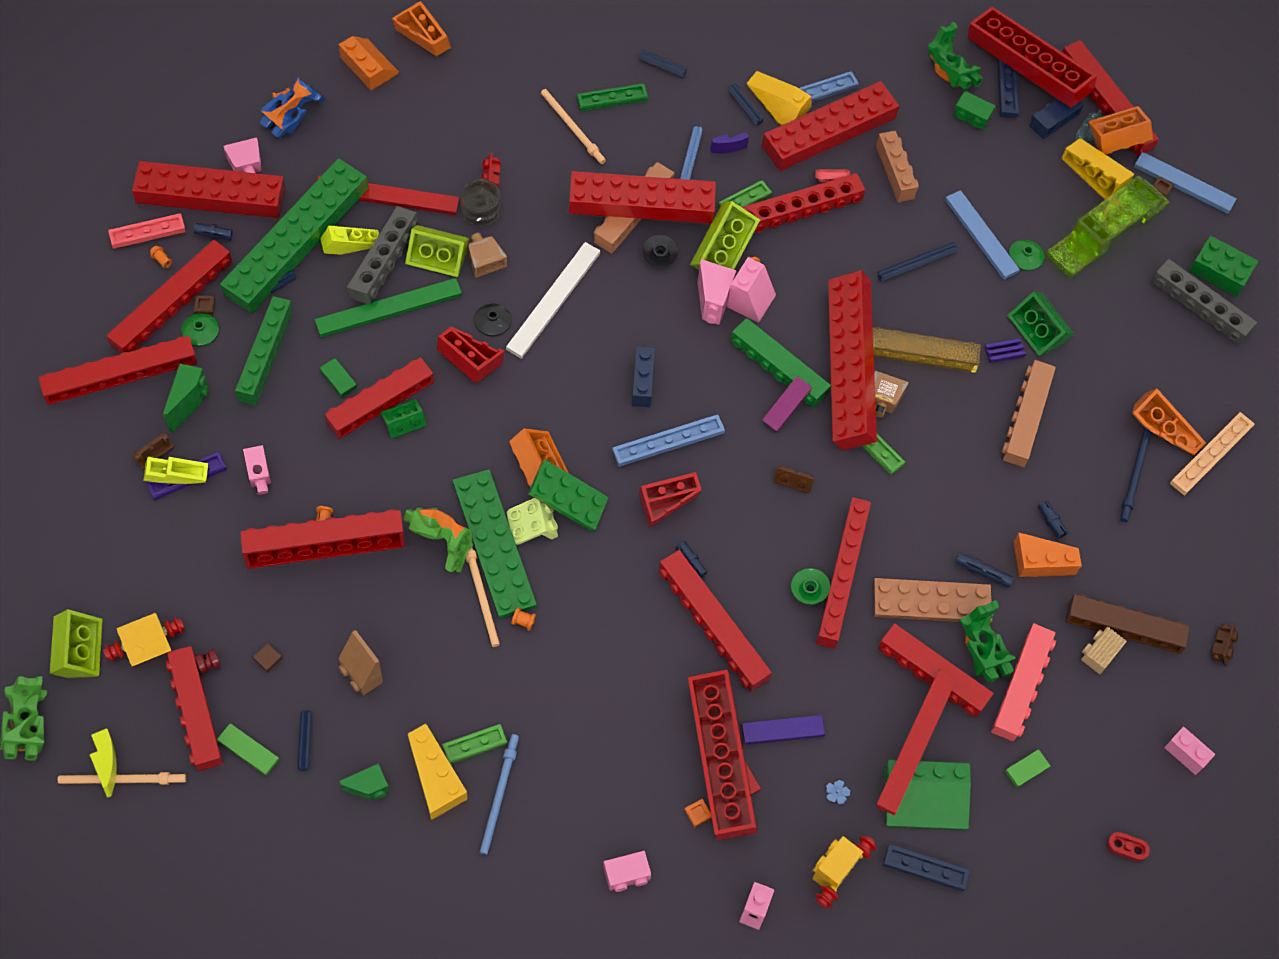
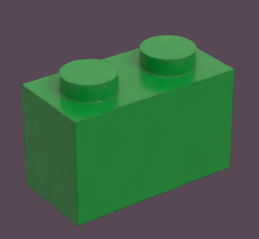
(974, 110)

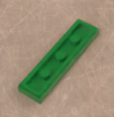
(612, 97)

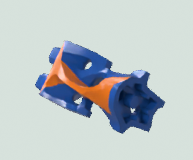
(291, 102)

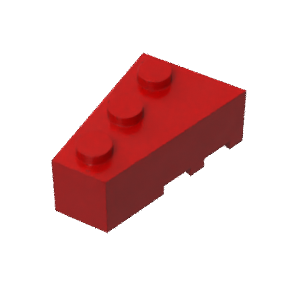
(469, 355)
(668, 496)

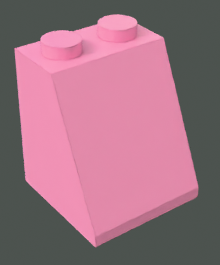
(714, 290)
(751, 291)

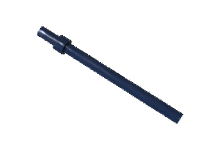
(1128, 502)

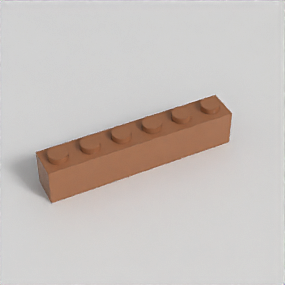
(616, 229)
(1029, 413)

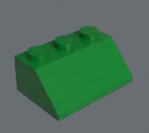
(1040, 323)

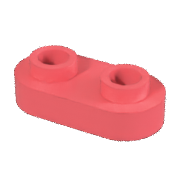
(826, 174)

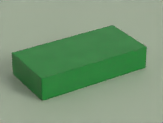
(338, 377)

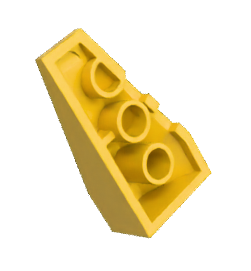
(780, 98)

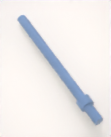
(509, 756)

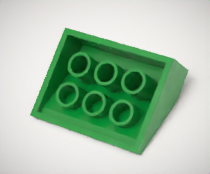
(935, 797)

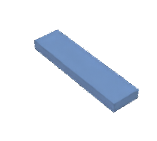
(831, 86)

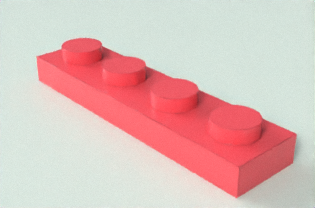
(146, 231)

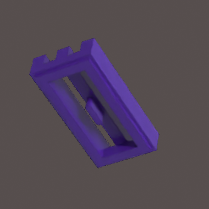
(1005, 347)

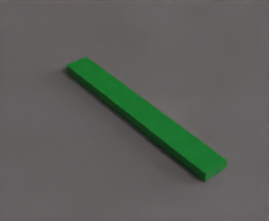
(388, 307)

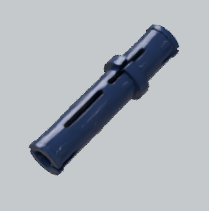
(1005, 579)

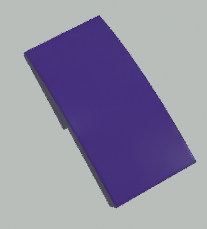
(725, 144)

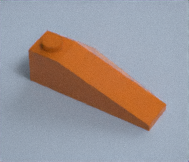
(1164, 420)

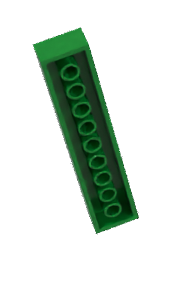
(294, 235)

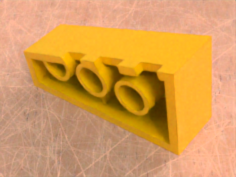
(1096, 168)
(437, 777)

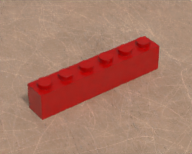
(379, 397)
(925, 664)
(195, 709)

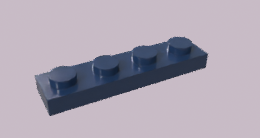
(1008, 90)
(926, 867)

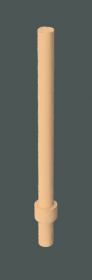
(592, 149)
(471, 558)
(163, 778)

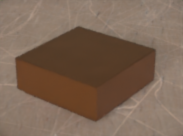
(1163, 186)
(204, 304)
(267, 657)

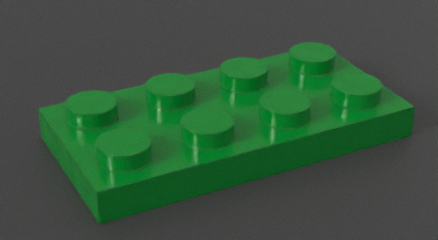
(568, 495)

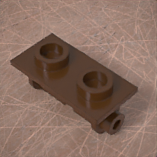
(153, 449)
(789, 478)
(1227, 636)

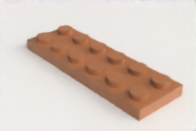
(927, 599)

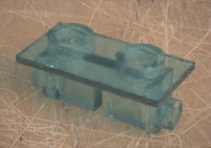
(1085, 132)

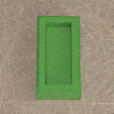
(1027, 768)

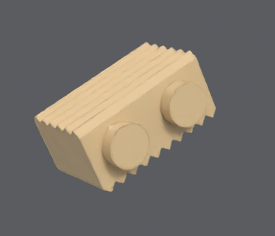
(1104, 649)

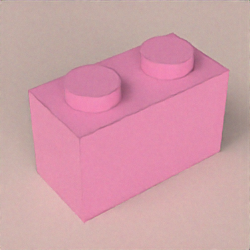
(1189, 750)
(627, 871)

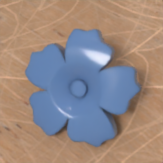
(837, 792)

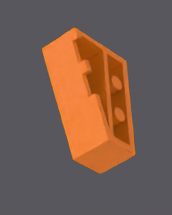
(422, 29)
(1044, 557)

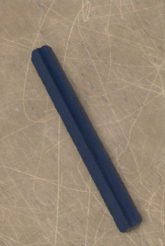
(917, 261)

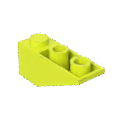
(347, 240)

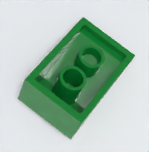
(185, 396)

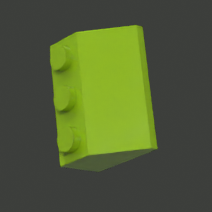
(436, 250)
(76, 645)

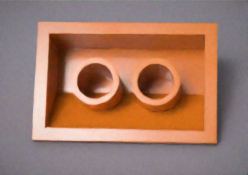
(366, 61)
(1121, 130)
(532, 448)

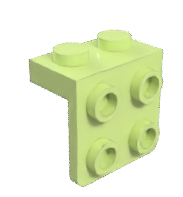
(531, 520)

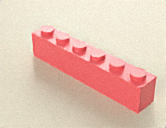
(1023, 683)

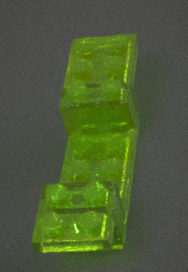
(1106, 221)

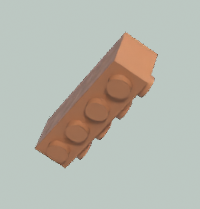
(896, 166)

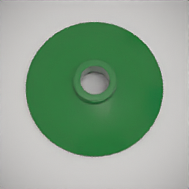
(1024, 260)
(203, 335)
(810, 578)

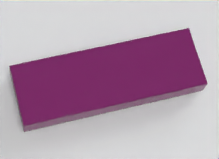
(787, 404)

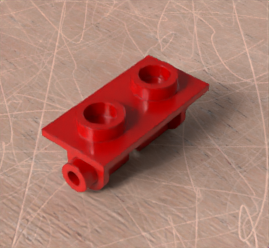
(491, 167)

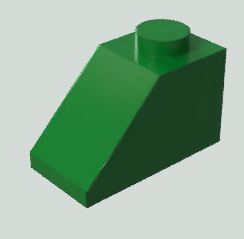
(366, 784)

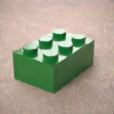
(1223, 266)

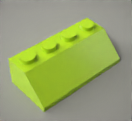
(726, 236)

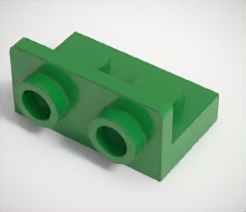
(403, 418)

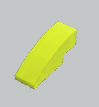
(175, 471)
(105, 760)

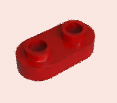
(1127, 846)

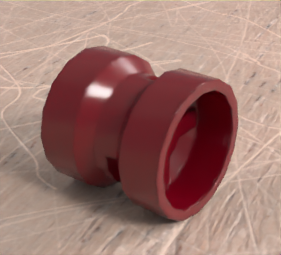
(207, 661)

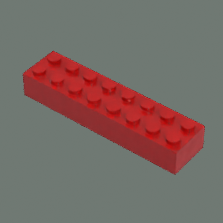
(1032, 57)
(830, 126)
(209, 189)
(642, 197)
(322, 539)
(722, 755)

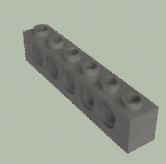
(382, 256)
(1214, 309)

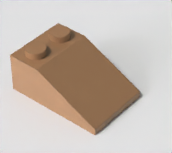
(360, 665)

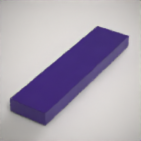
(215, 466)
(783, 729)

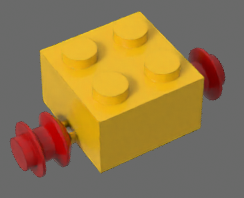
(143, 639)
(834, 868)

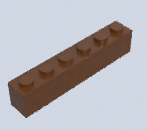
(1129, 624)

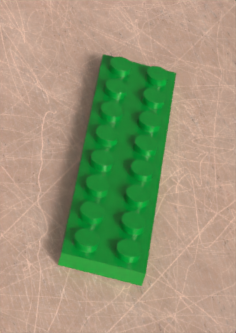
(494, 543)

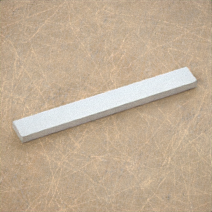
(553, 300)

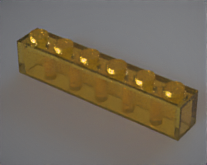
(926, 349)

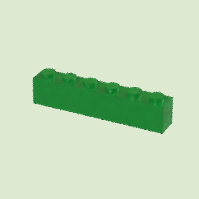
(264, 351)
(778, 360)

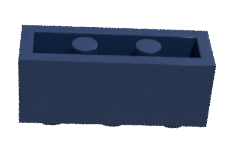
(1054, 117)
(643, 376)

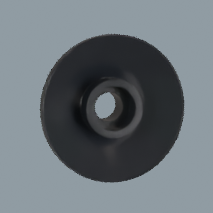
(660, 244)
(492, 326)

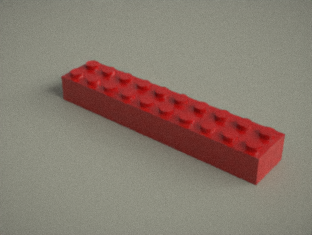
(852, 361)

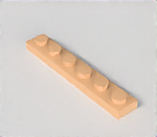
(1212, 454)

